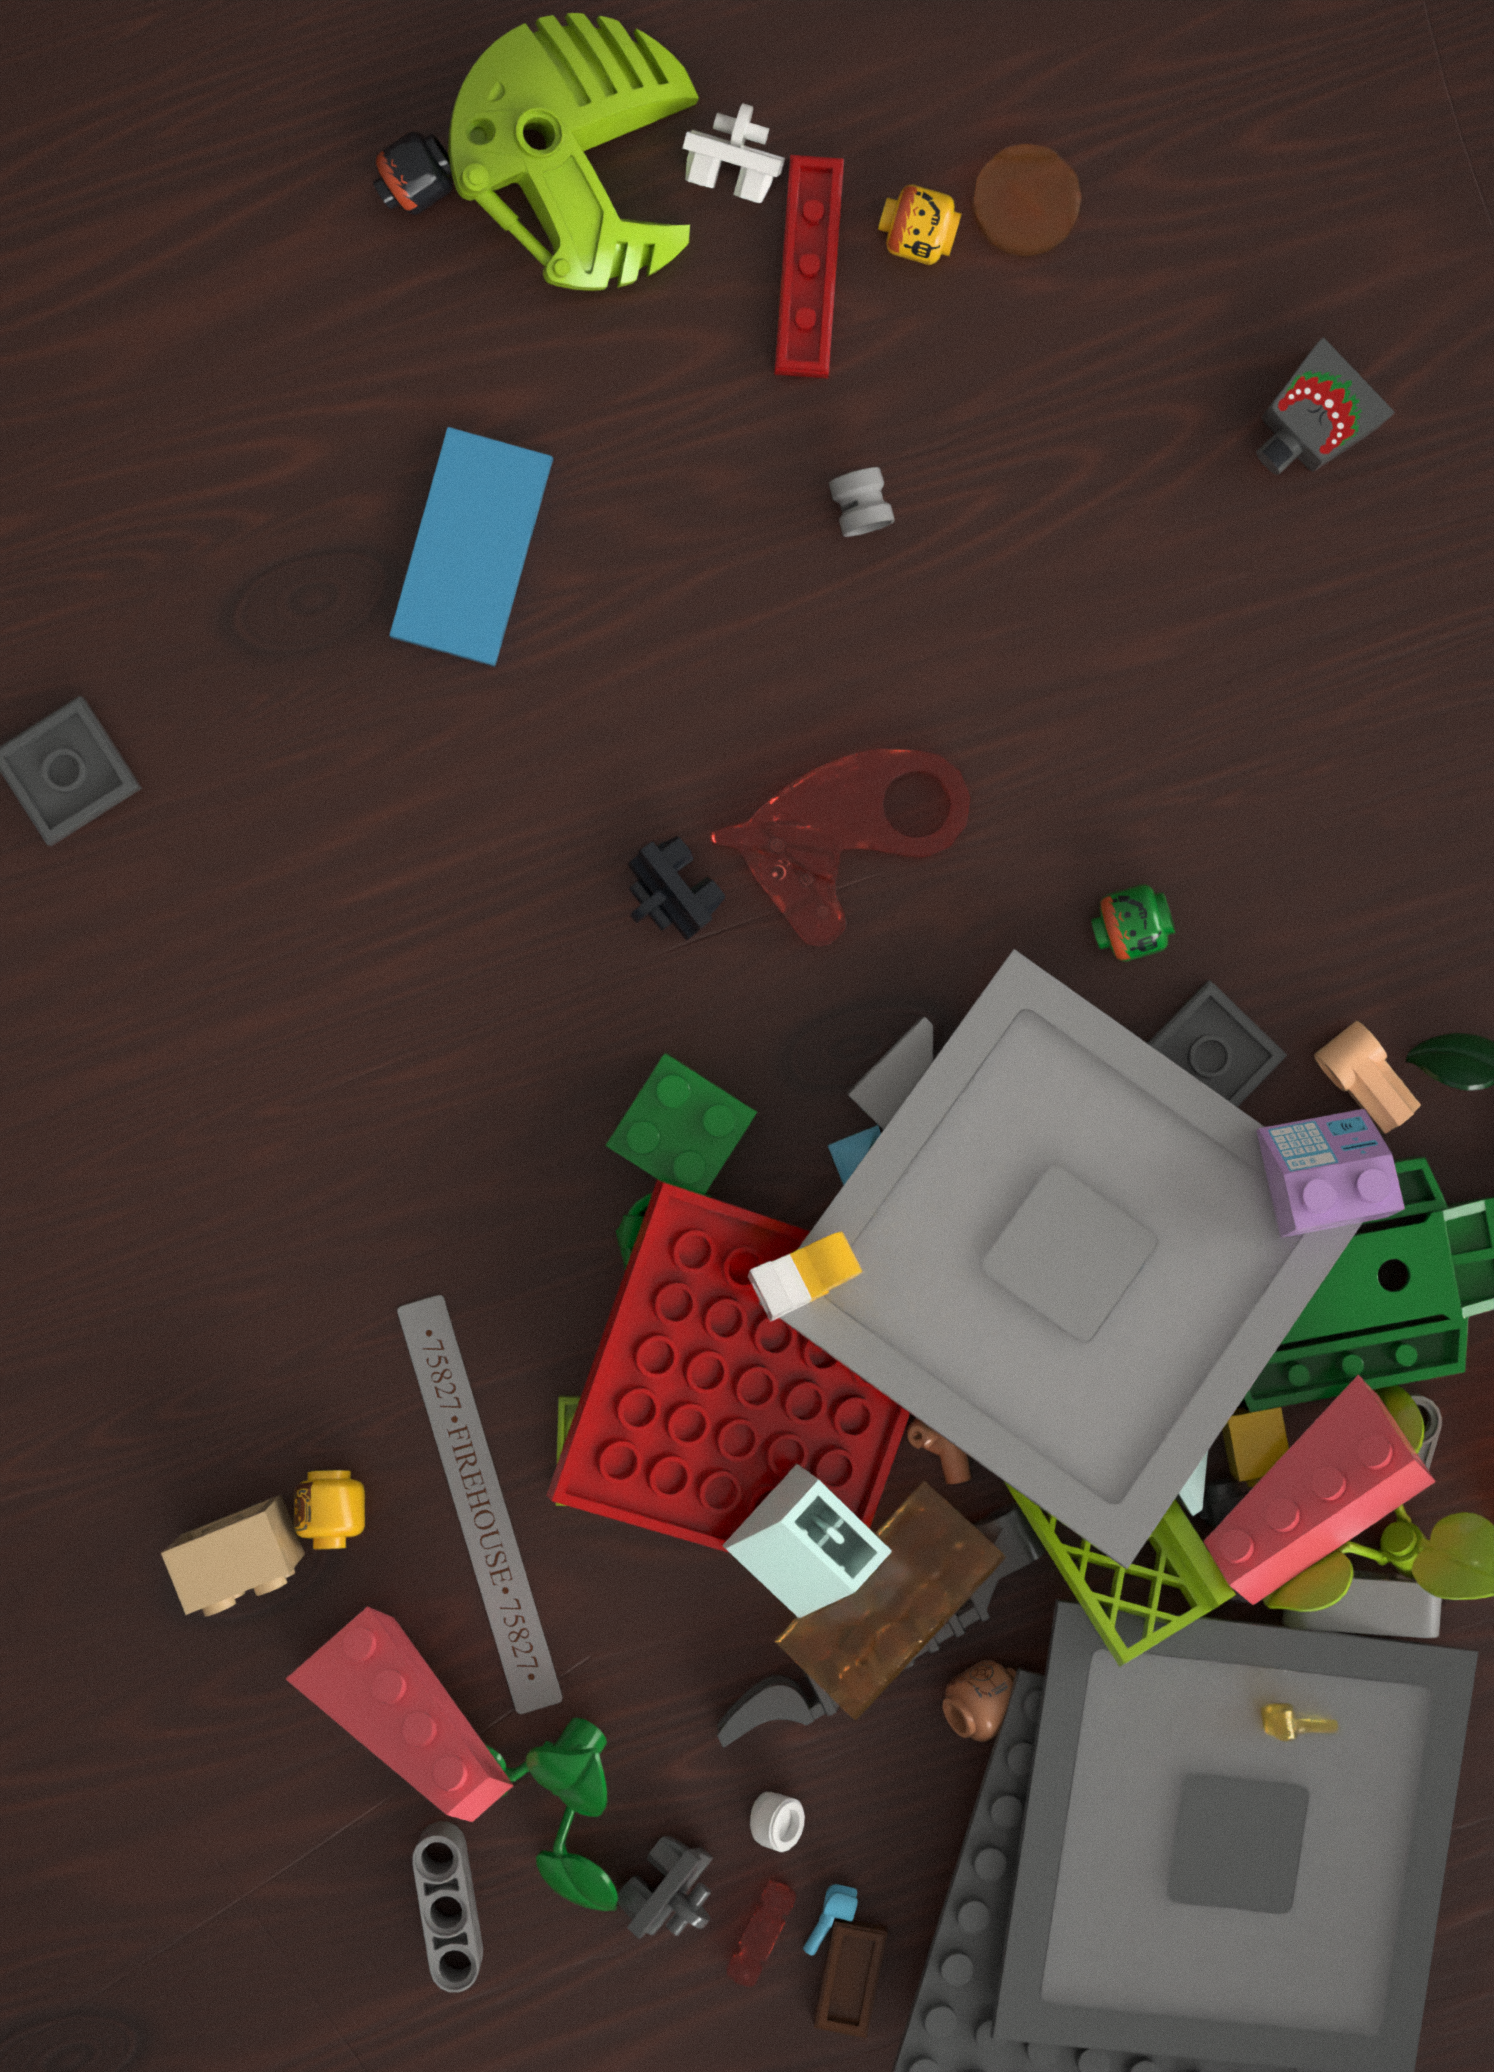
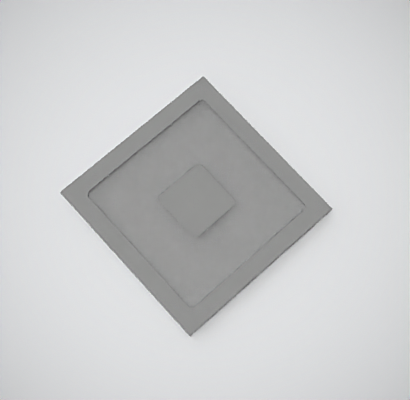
(1065, 1259)

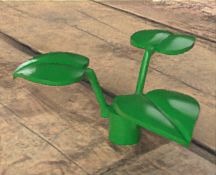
(576, 1775)

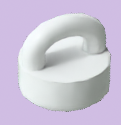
(776, 1821)

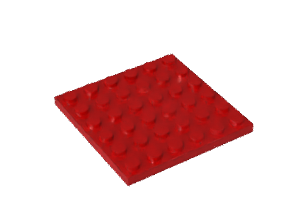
(705, 1398)

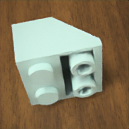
(806, 1545)

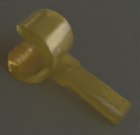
(1280, 1721)

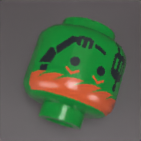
(1133, 922)

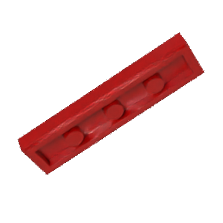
(809, 266)

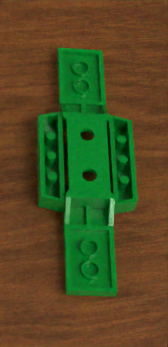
(1448, 1274)

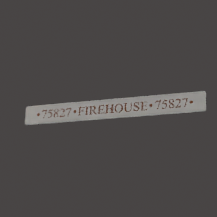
(479, 1504)

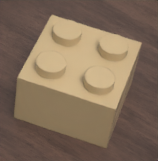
(234, 1555)

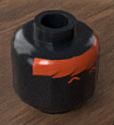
(413, 173)

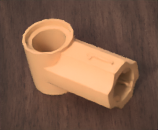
(1359, 1066)

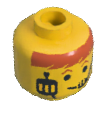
(920, 224)

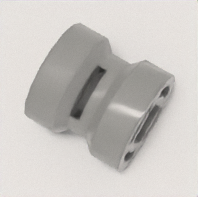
(861, 502)

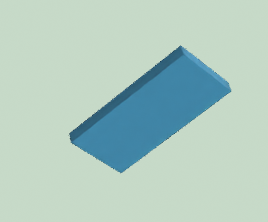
(471, 546)

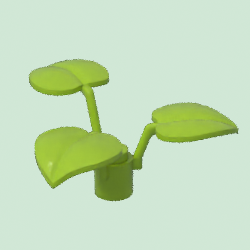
(1450, 1565)

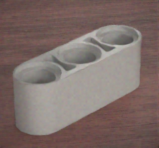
(1377, 1606)
(441, 1931)

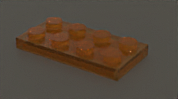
(874, 1633)

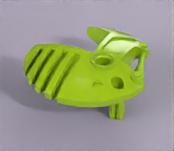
(577, 92)

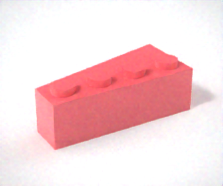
(1319, 1494)
(400, 1711)

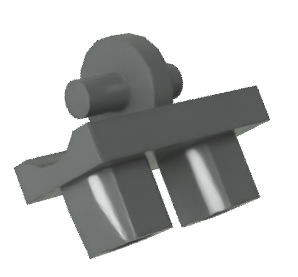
(652, 1907)

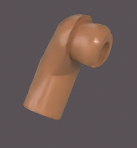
(953, 1460)

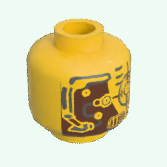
(329, 1508)

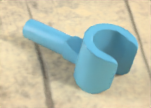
(838, 1903)

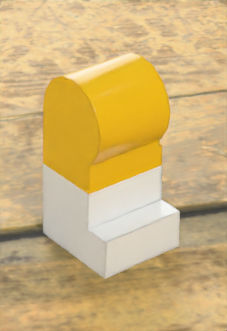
(804, 1275)

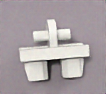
(708, 152)

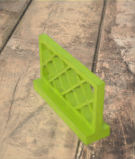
(1177, 1549)

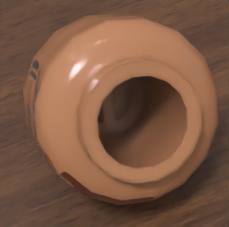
(978, 1700)

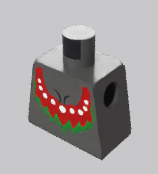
(1320, 412)

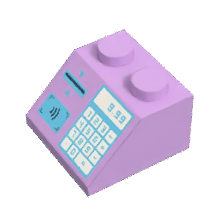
(1329, 1172)

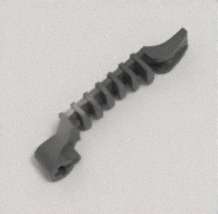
(784, 1699)

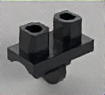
(664, 892)

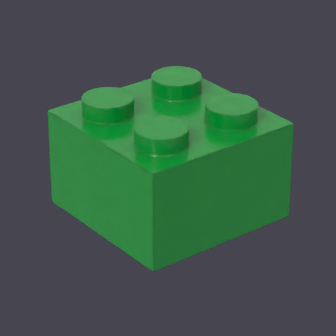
(681, 1127)

